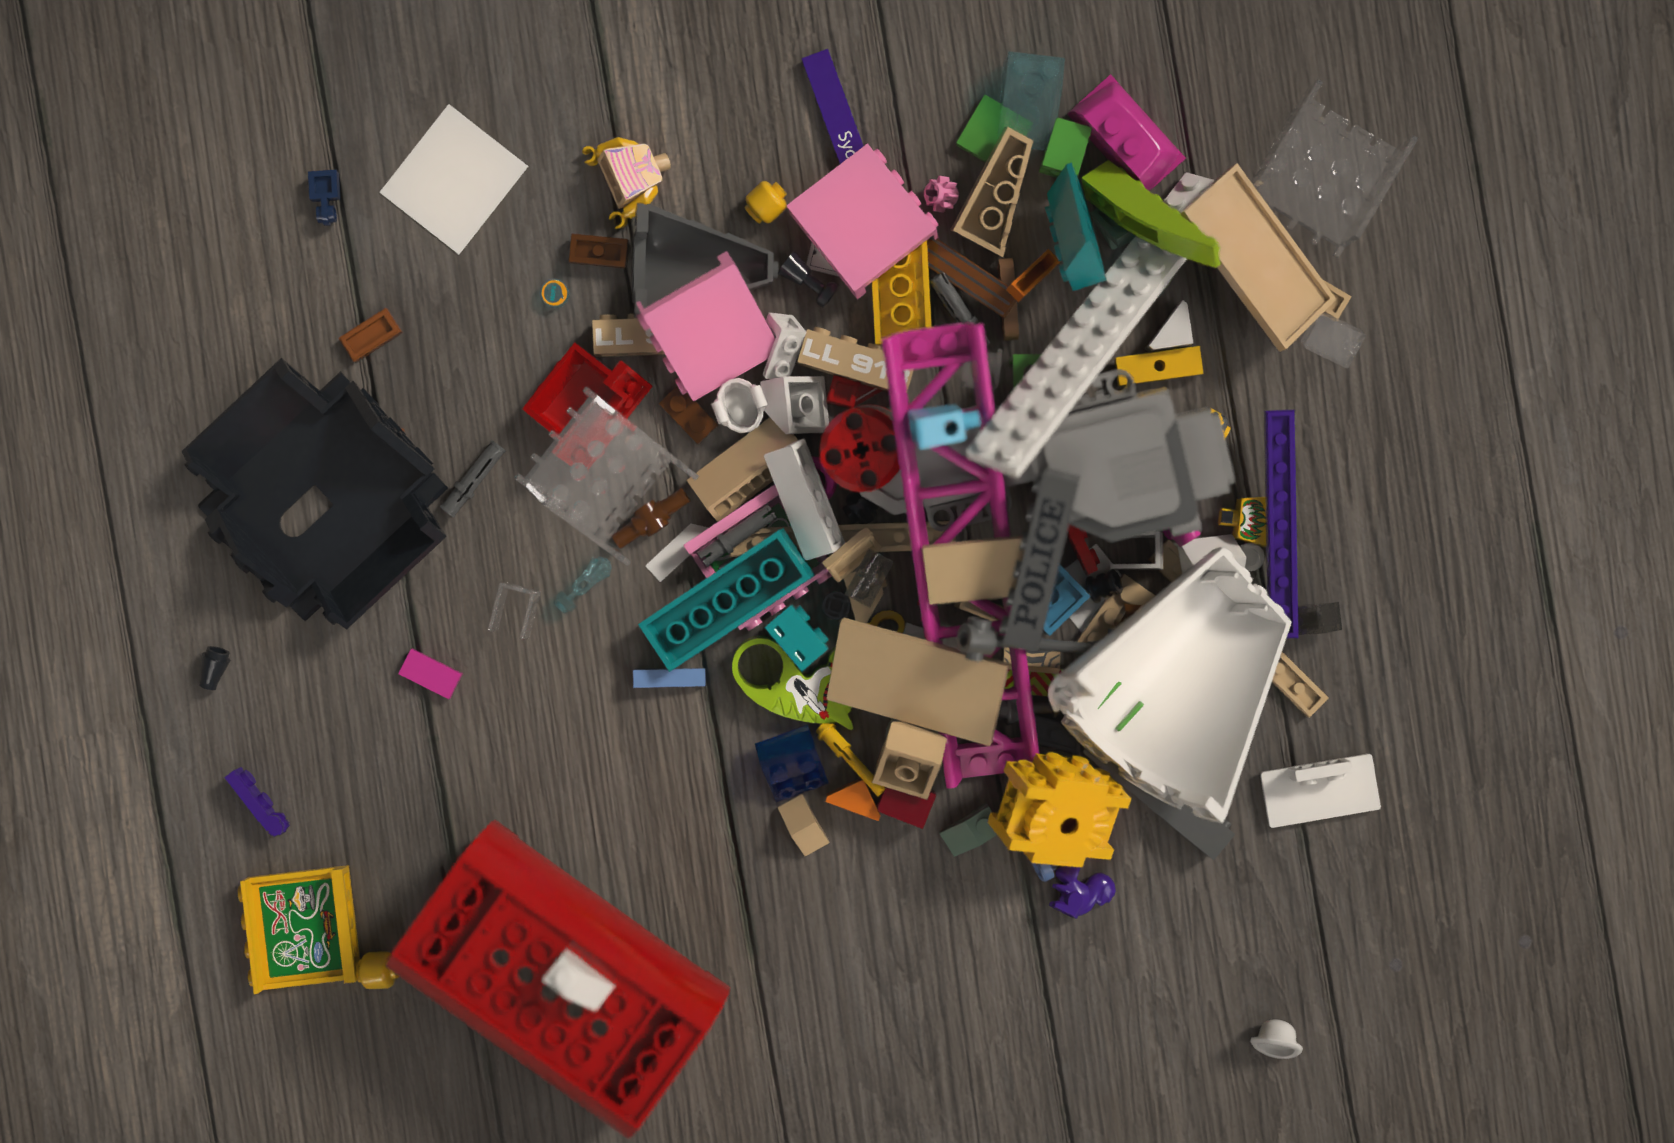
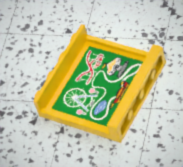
(299, 928)

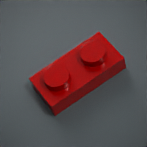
(1087, 557)

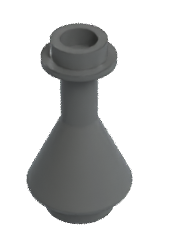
(1009, 713)

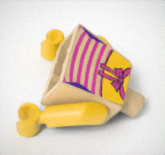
(630, 173)

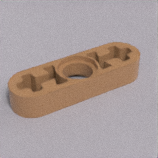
(1009, 324)

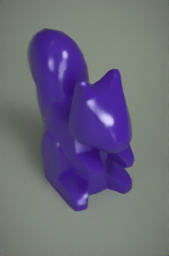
(1078, 897)

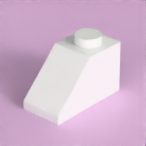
(578, 981)

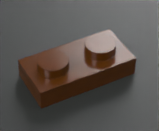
(598, 251)
(688, 415)

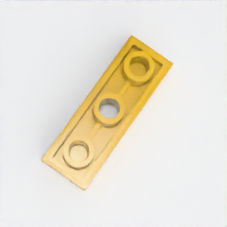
(1175, 364)

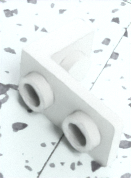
(786, 345)

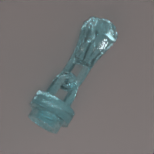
(597, 570)

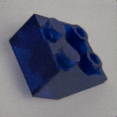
(791, 763)

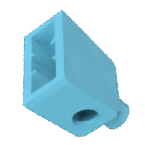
(928, 425)

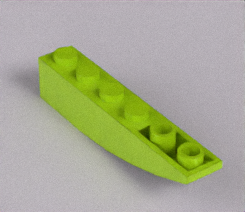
(1147, 215)

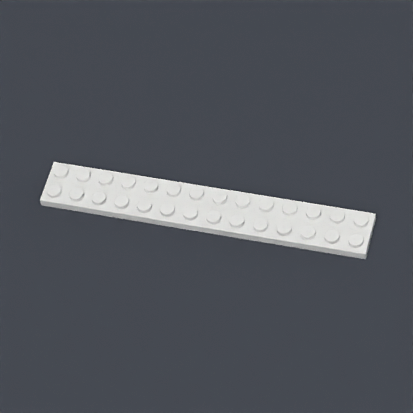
(1081, 348)

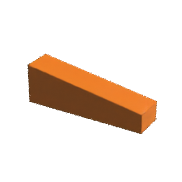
(1033, 275)

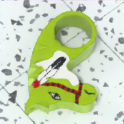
(795, 693)

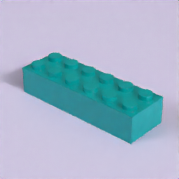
(726, 599)

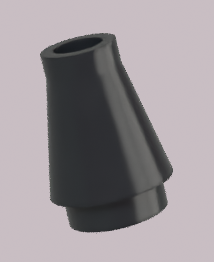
(213, 666)

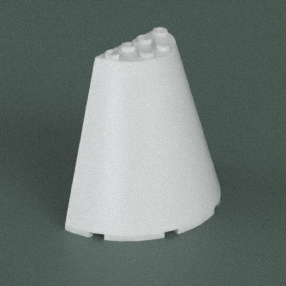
(1200, 668)

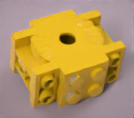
(1058, 810)

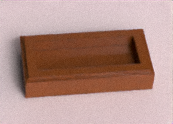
(370, 335)

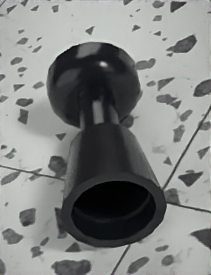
(799, 272)

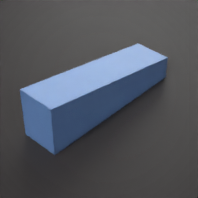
(663, 678)

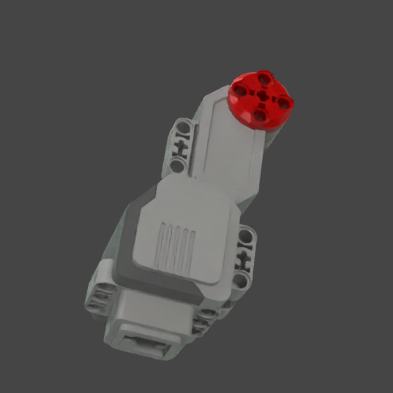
(1132, 453)

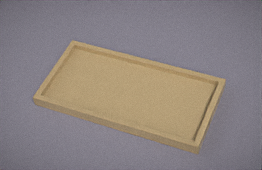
(1260, 258)
(916, 681)

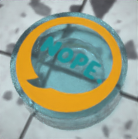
(555, 293)

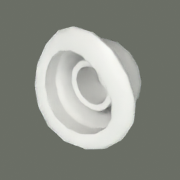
(1277, 1040)

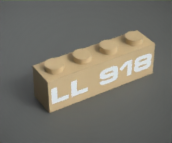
(621, 337)
(846, 358)

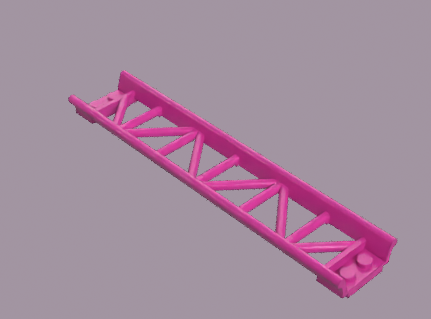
(951, 347)

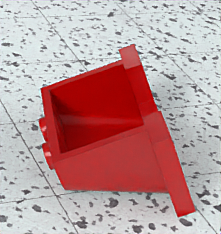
(571, 375)

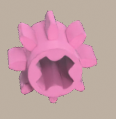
(941, 194)

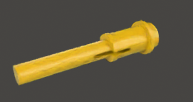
(842, 749)

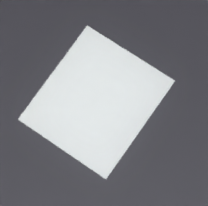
(453, 179)

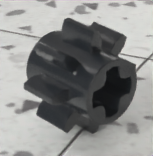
(860, 508)

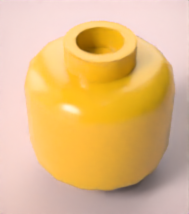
(766, 202)
(372, 971)

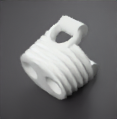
(739, 405)

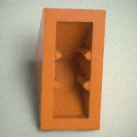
(855, 798)

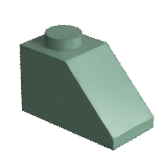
(969, 831)

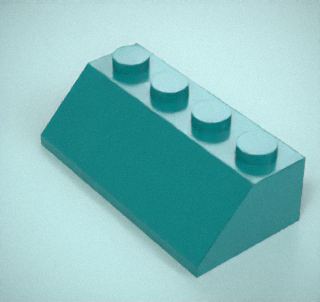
(1073, 232)

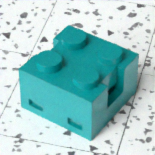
(797, 636)

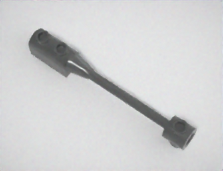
(981, 639)

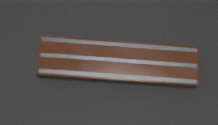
(969, 277)

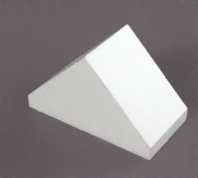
(1174, 332)

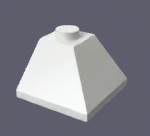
(797, 403)

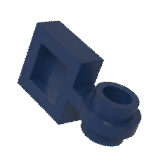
(324, 188)

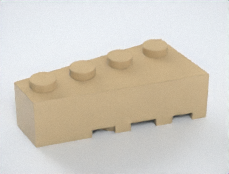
(993, 199)

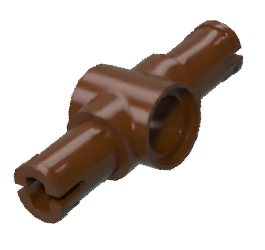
(651, 518)

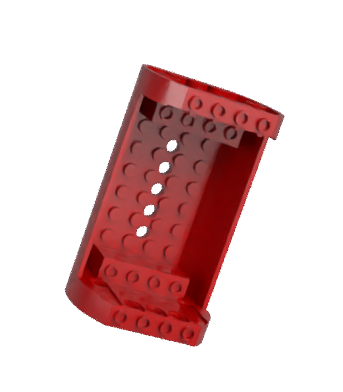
(524, 903)

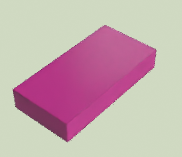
(430, 673)

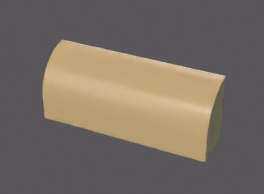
(739, 470)

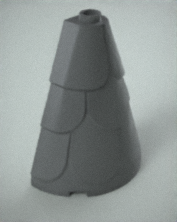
(679, 250)

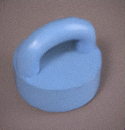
(1044, 871)

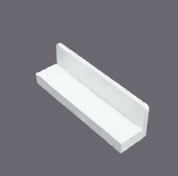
(804, 500)

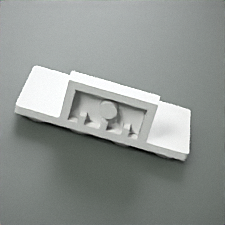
(1320, 790)

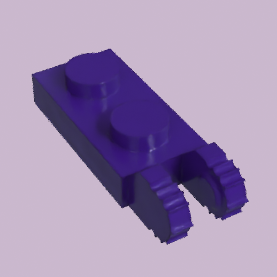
(257, 802)

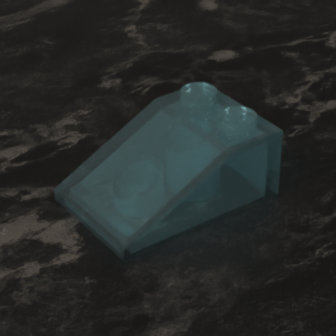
(1031, 96)

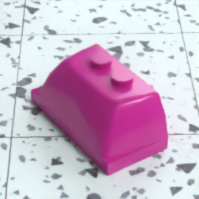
(1126, 134)

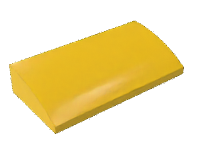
(902, 296)

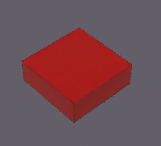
(843, 392)

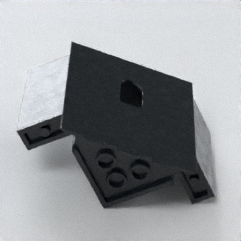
(280, 445)

